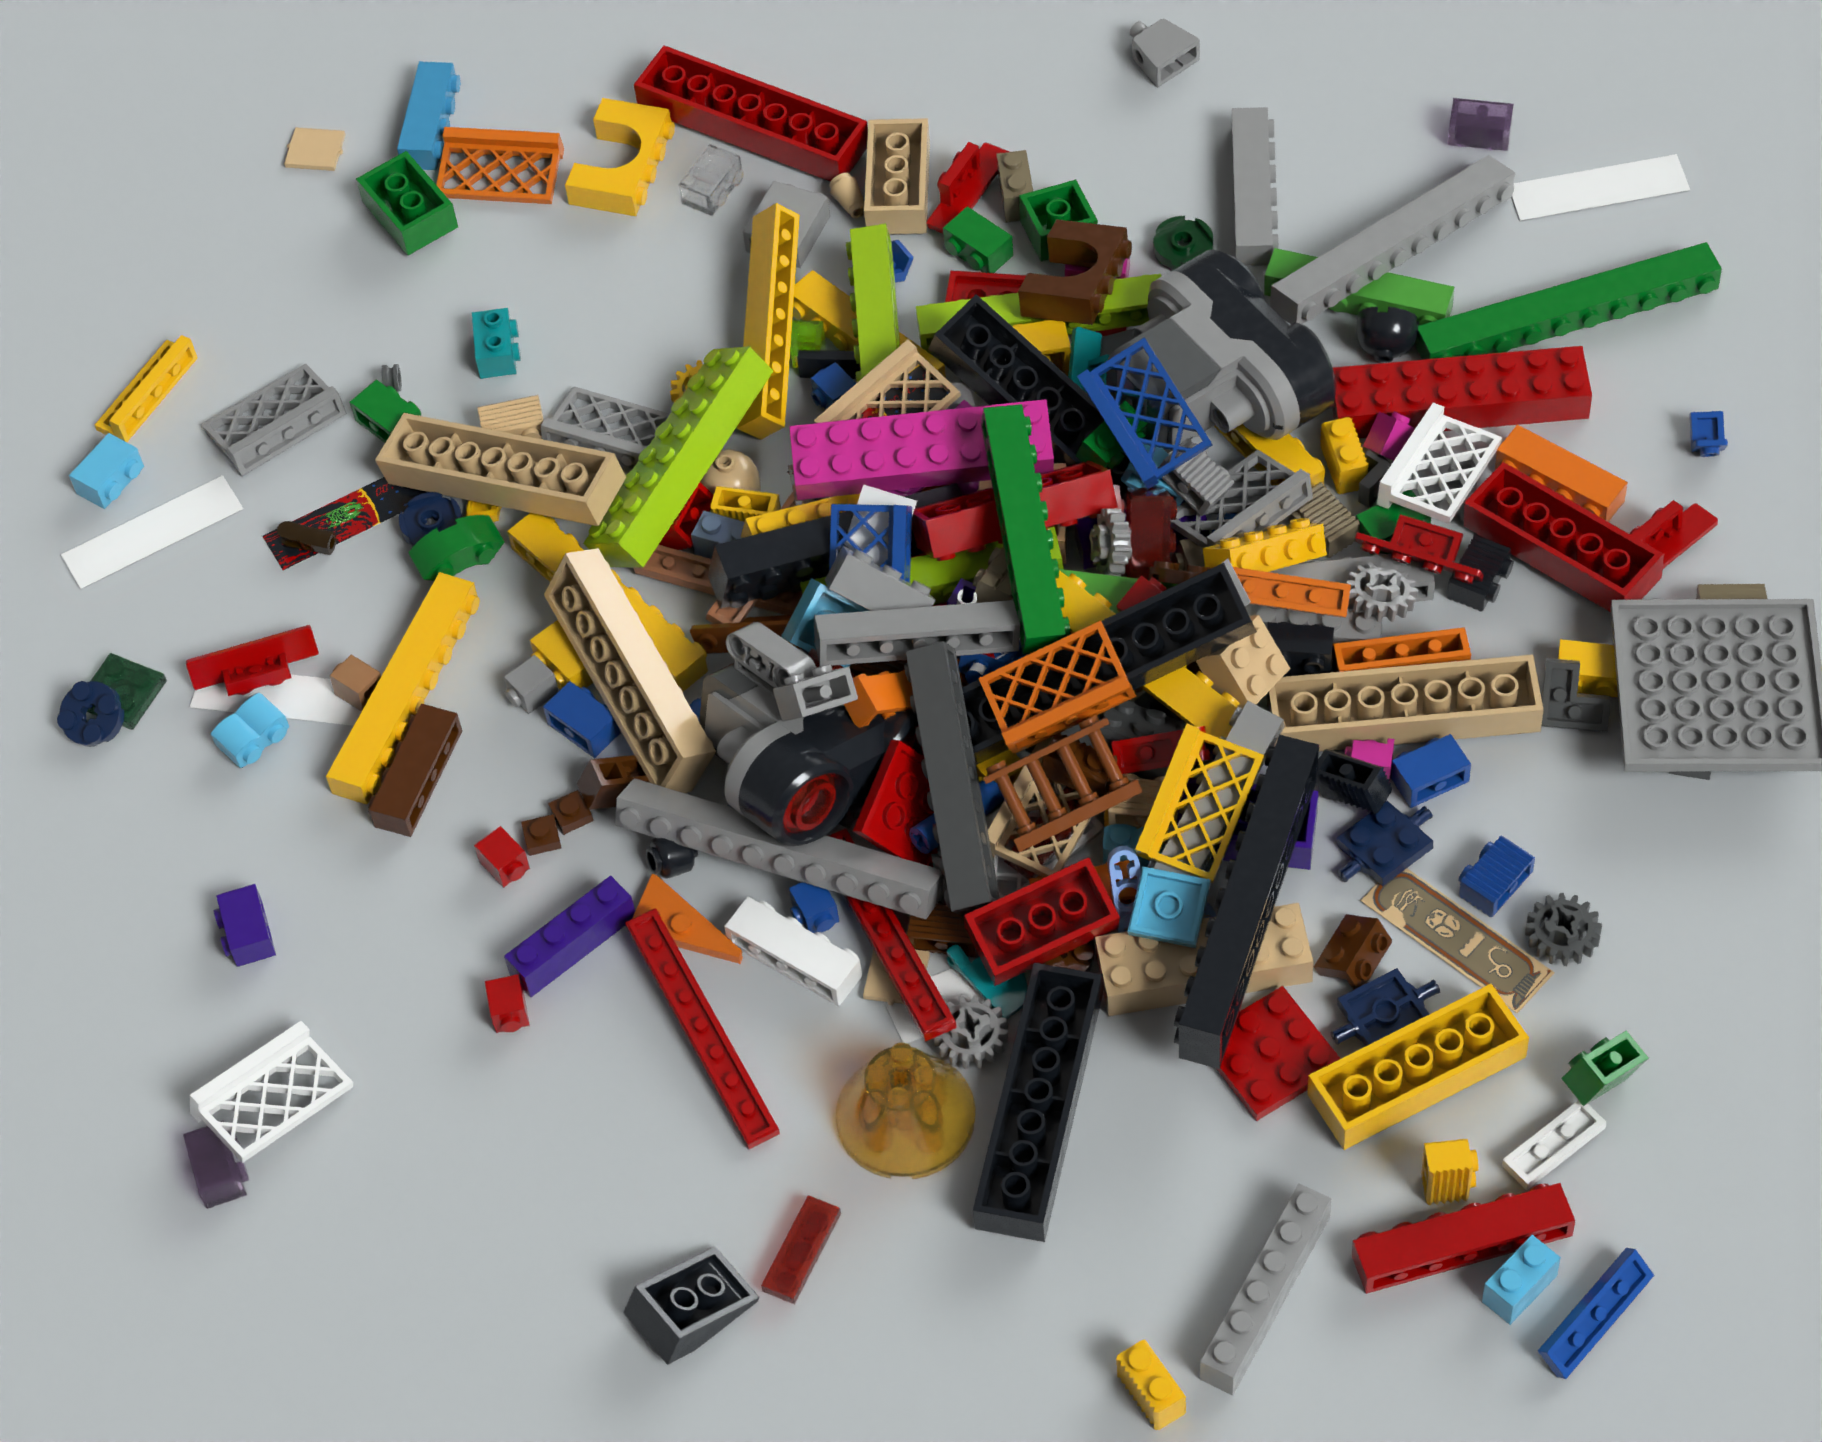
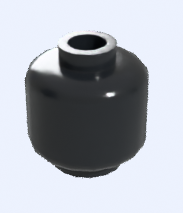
(669, 858)

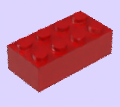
(1041, 921)

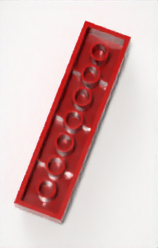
(753, 114)
(1472, 388)

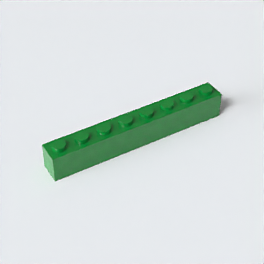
(1023, 527)

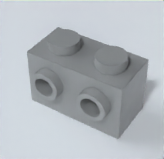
(815, 693)

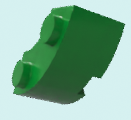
(458, 547)

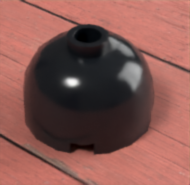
(1386, 333)

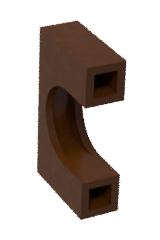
(1082, 295)

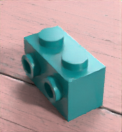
(494, 343)

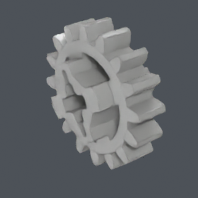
(1110, 542)
(1381, 591)
(986, 1026)

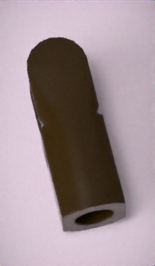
(306, 538)

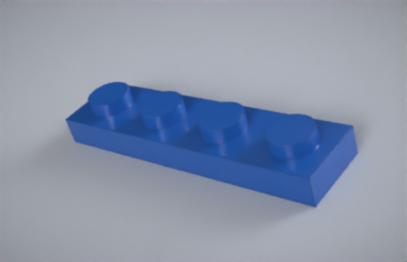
(1596, 1313)

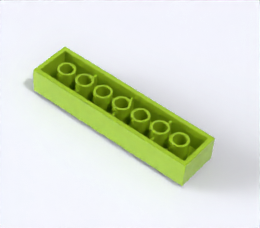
(679, 456)

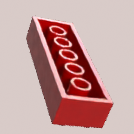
(973, 521)
(1562, 538)

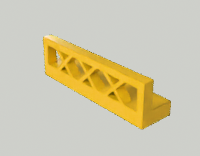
(148, 389)

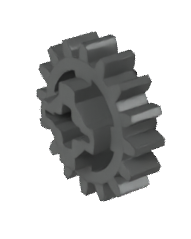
(1563, 929)

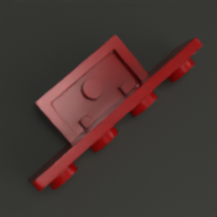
(964, 182)
(1674, 530)
(1423, 543)
(254, 662)

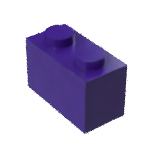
(245, 925)

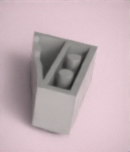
(872, 586)

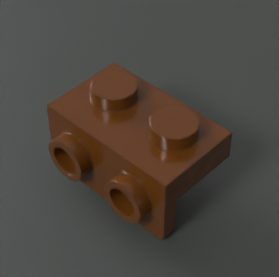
(1354, 950)

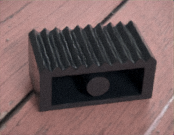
(1494, 563)
(1352, 781)

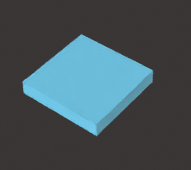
(1169, 907)

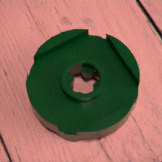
(1176, 229)

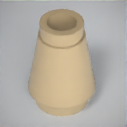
(847, 194)

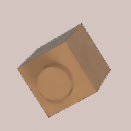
(354, 681)

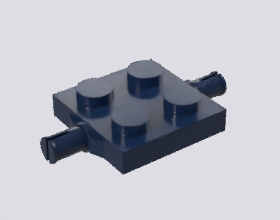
(1384, 843)
(1382, 1007)

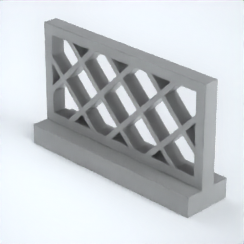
(279, 430)
(608, 441)
(1269, 510)

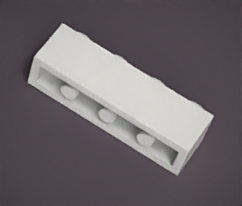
(794, 950)

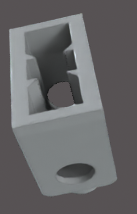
(1163, 50)

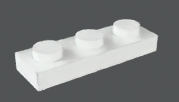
(1553, 1144)

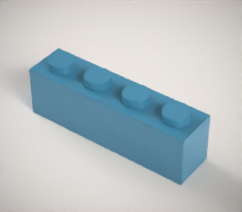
(429, 112)

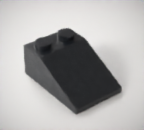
(689, 1304)

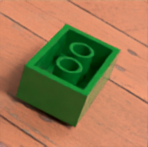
(407, 203)

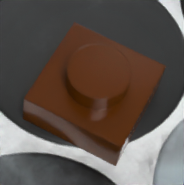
(570, 812)
(541, 835)

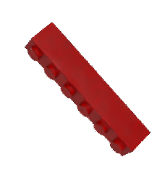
(1461, 1237)

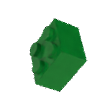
(1044, 206)

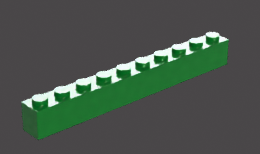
(1572, 305)

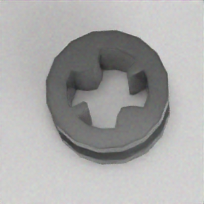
(392, 376)

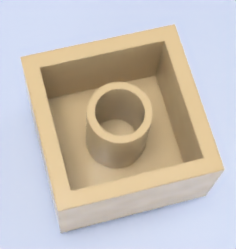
(1247, 666)

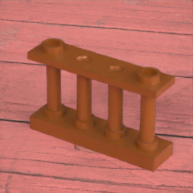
(1089, 801)

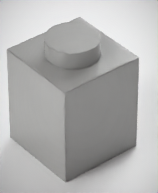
(530, 684)

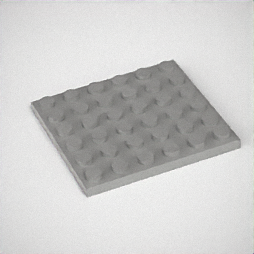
(1718, 684)

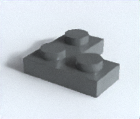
(1565, 706)

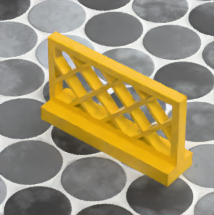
(1172, 790)

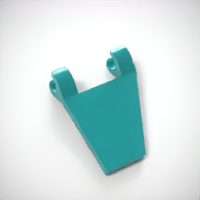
(1007, 995)

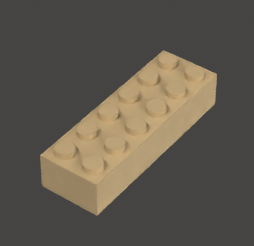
(1154, 973)

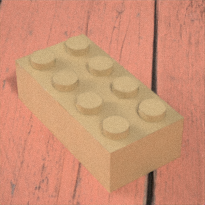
(897, 175)

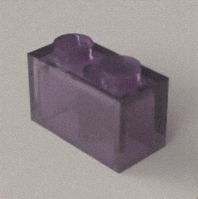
(1480, 124)
(215, 1167)

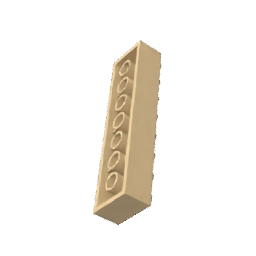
(501, 469)
(629, 671)
(1411, 702)

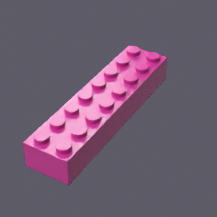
(903, 450)

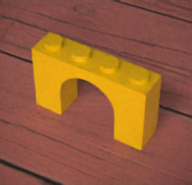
(623, 187)

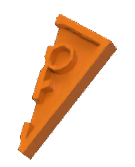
(685, 923)

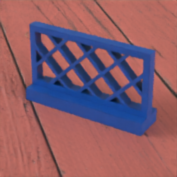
(1121, 428)
(898, 533)

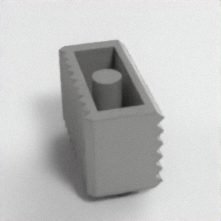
(1198, 480)

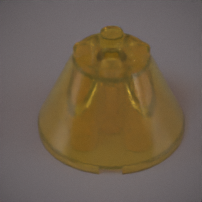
(905, 1113)

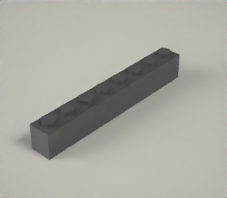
(951, 777)

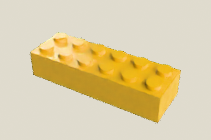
(1417, 1066)

